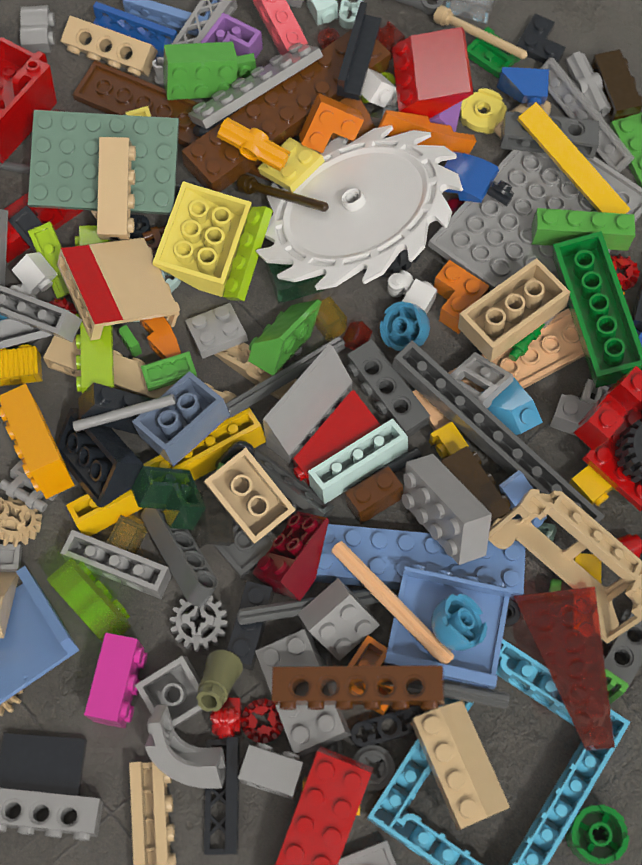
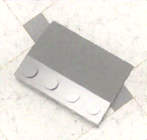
(307, 405)

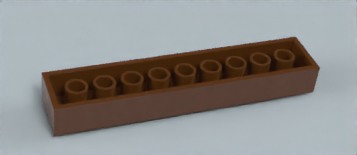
(276, 113)

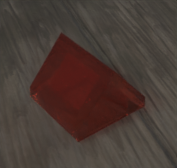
(357, 335)

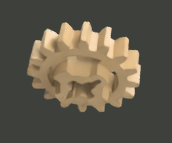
(14, 520)

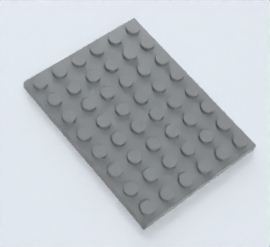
(497, 239)

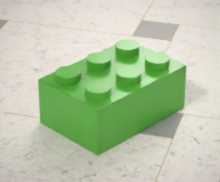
(198, 69)

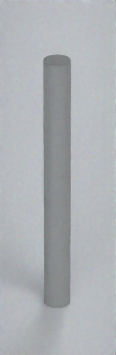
(124, 412)

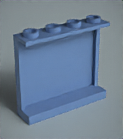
(421, 594)

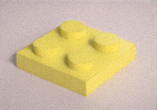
(298, 168)

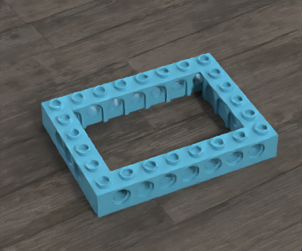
(556, 812)

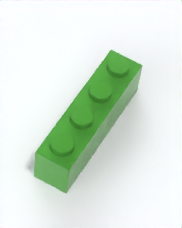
(558, 225)

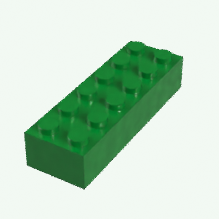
(598, 308)

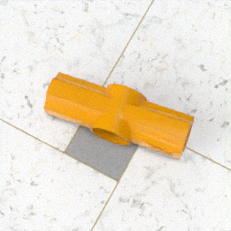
(253, 144)

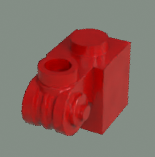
(227, 720)

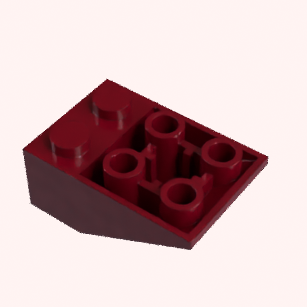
(294, 556)

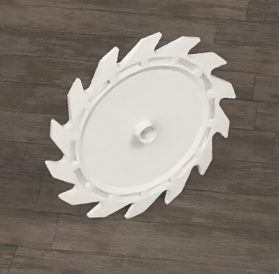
(378, 202)

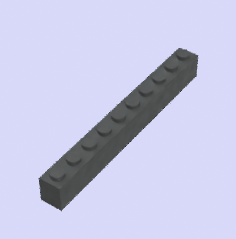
(481, 425)

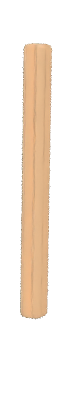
(392, 603)

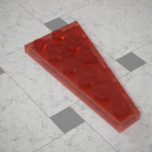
(571, 645)

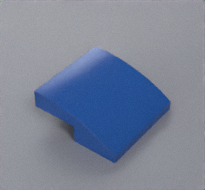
(474, 174)

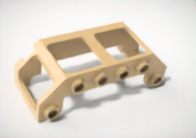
(561, 562)

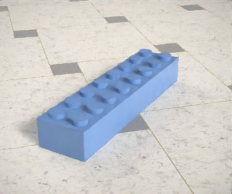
(389, 551)

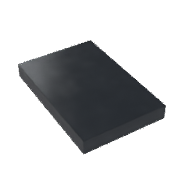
(42, 763)

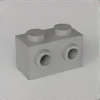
(569, 413)

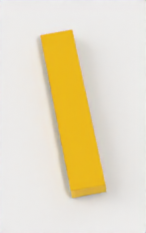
(571, 161)

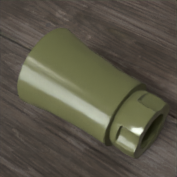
(219, 676)

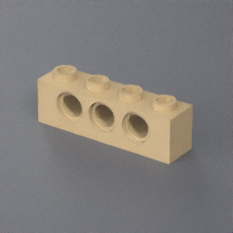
(79, 30)

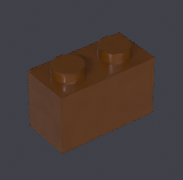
(374, 495)

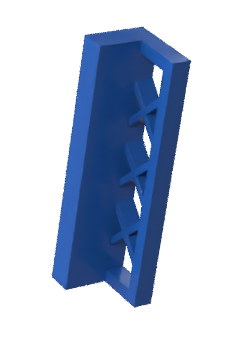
(134, 29)

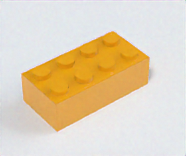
(34, 442)

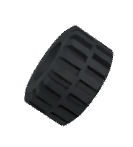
(631, 451)

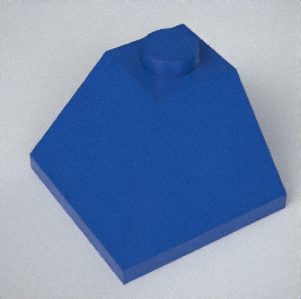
(524, 84)

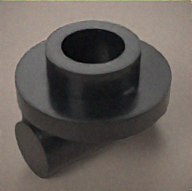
(501, 192)

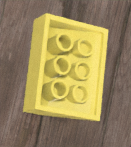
(202, 237)

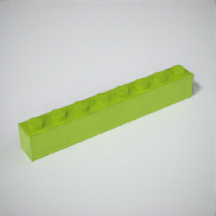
(96, 355)

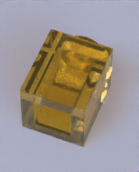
(330, 319)
(127, 534)

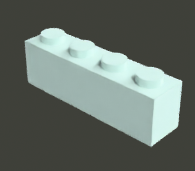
(358, 461)

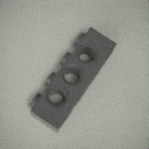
(581, 132)
(370, 357)
(629, 649)

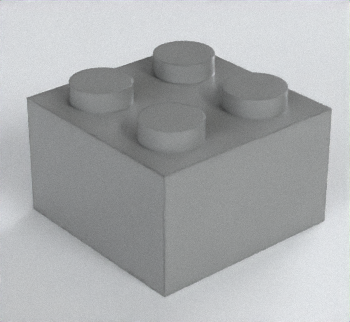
(338, 619)
(174, 686)
(271, 771)

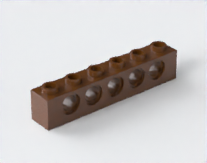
(288, 678)

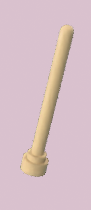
(445, 17)

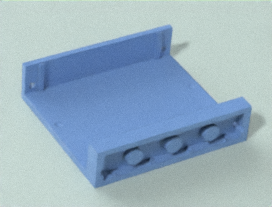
(33, 638)

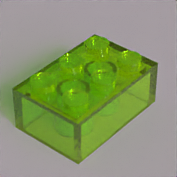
(89, 599)

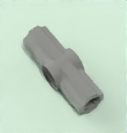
(588, 82)

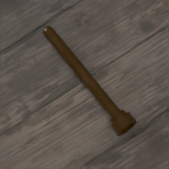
(248, 185)

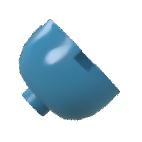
(404, 324)
(458, 623)

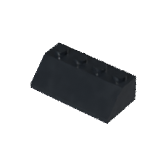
(98, 460)

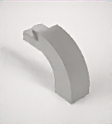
(180, 760)

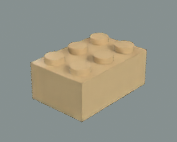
(249, 495)

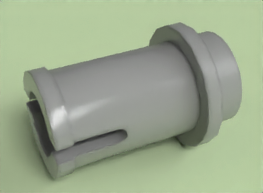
(159, 70)

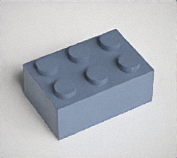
(182, 426)

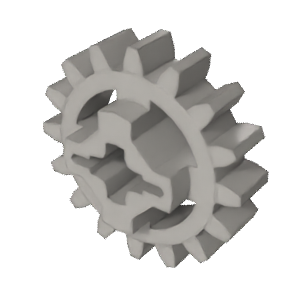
(210, 623)

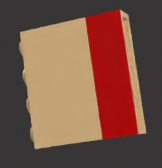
(116, 284)

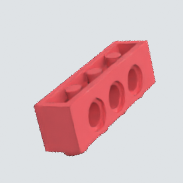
(280, 23)

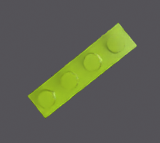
(246, 256)

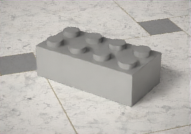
(446, 509)
(304, 727)

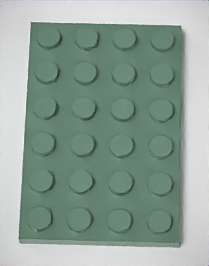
(67, 159)

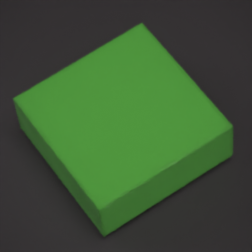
(130, 341)

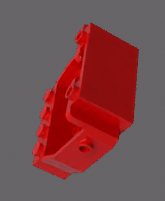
(24, 87)

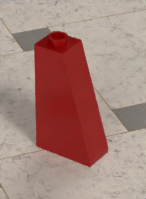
(342, 428)

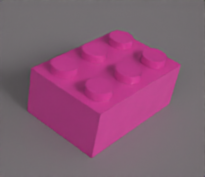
(116, 681)

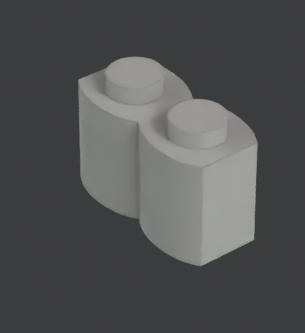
(36, 28)

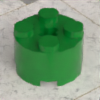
(613, 833)

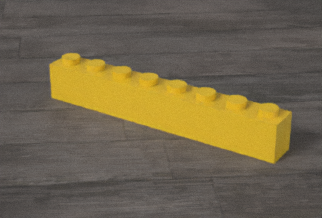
(200, 461)

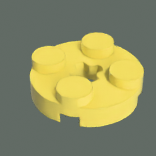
(478, 121)

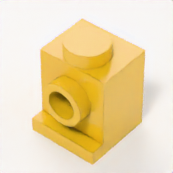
(447, 440)

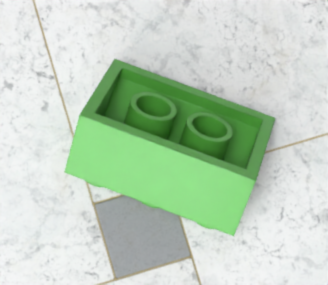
(284, 336)

